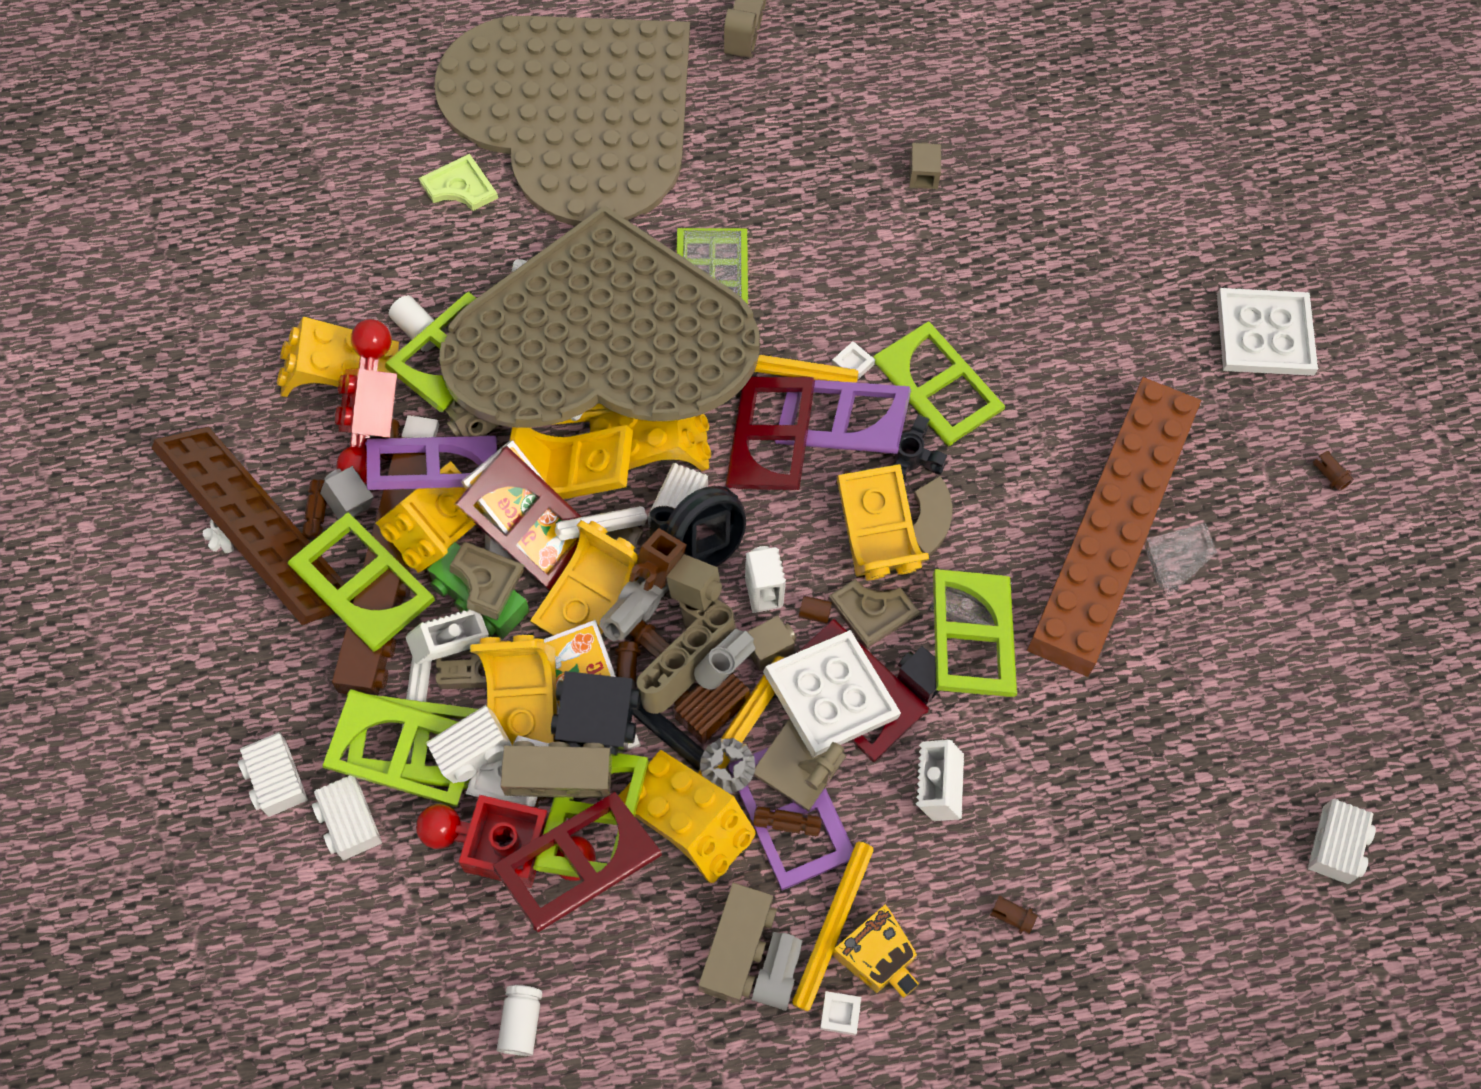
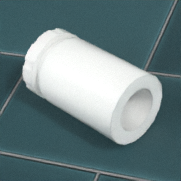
(411, 318)
(519, 1020)

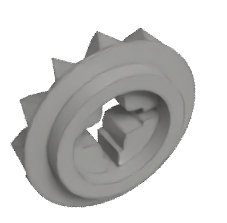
(734, 750)

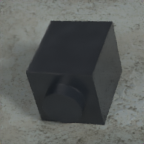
(919, 674)

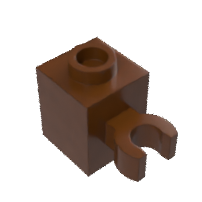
(657, 559)

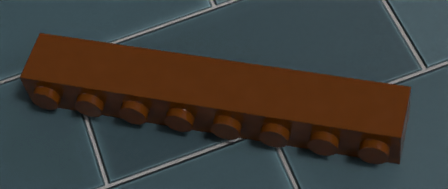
(357, 664)

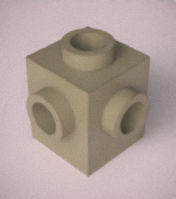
(466, 424)

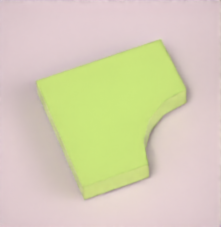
(461, 182)

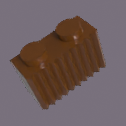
(708, 710)

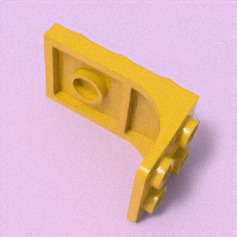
(320, 355)
(662, 439)
(579, 462)
(427, 523)
(879, 523)
(589, 581)
(520, 684)
(693, 815)

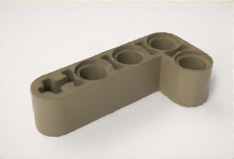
(742, 27)
(674, 668)

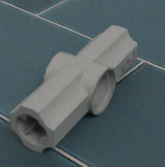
(631, 607)

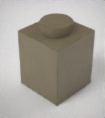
(925, 165)
(694, 582)
(770, 641)

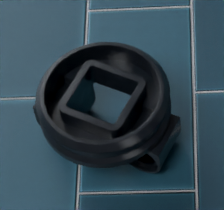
(715, 508)

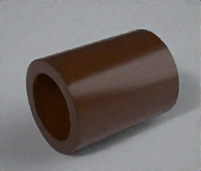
(815, 609)

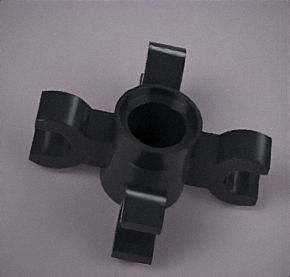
(913, 440)

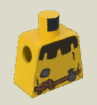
(879, 953)

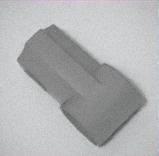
(724, 659)
(776, 977)

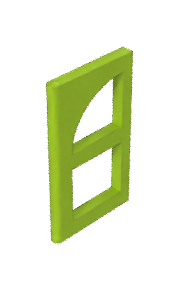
(895, 364)
(428, 386)
(995, 595)
(372, 626)
(365, 711)
(416, 770)
(567, 808)

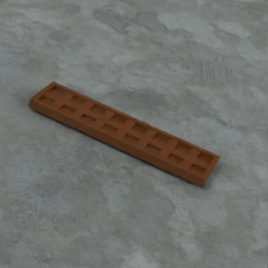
(246, 517)

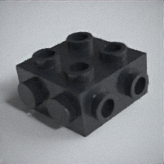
(596, 711)

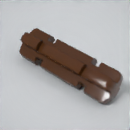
(314, 511)
(787, 821)

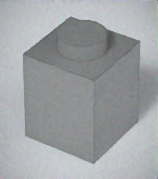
(346, 493)

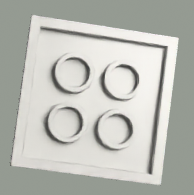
(1266, 331)
(831, 693)

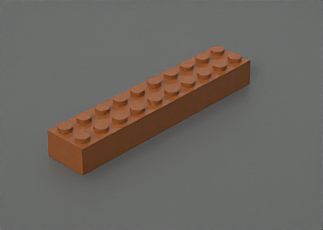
(1114, 528)

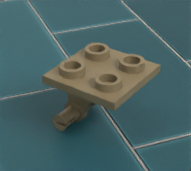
(793, 771)

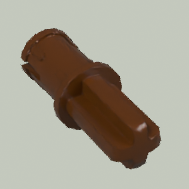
(648, 638)

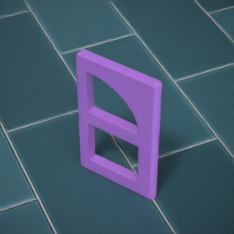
(880, 437)
(473, 447)
(831, 822)

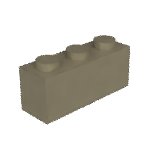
(556, 770)
(737, 944)

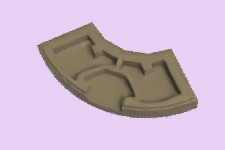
(934, 515)

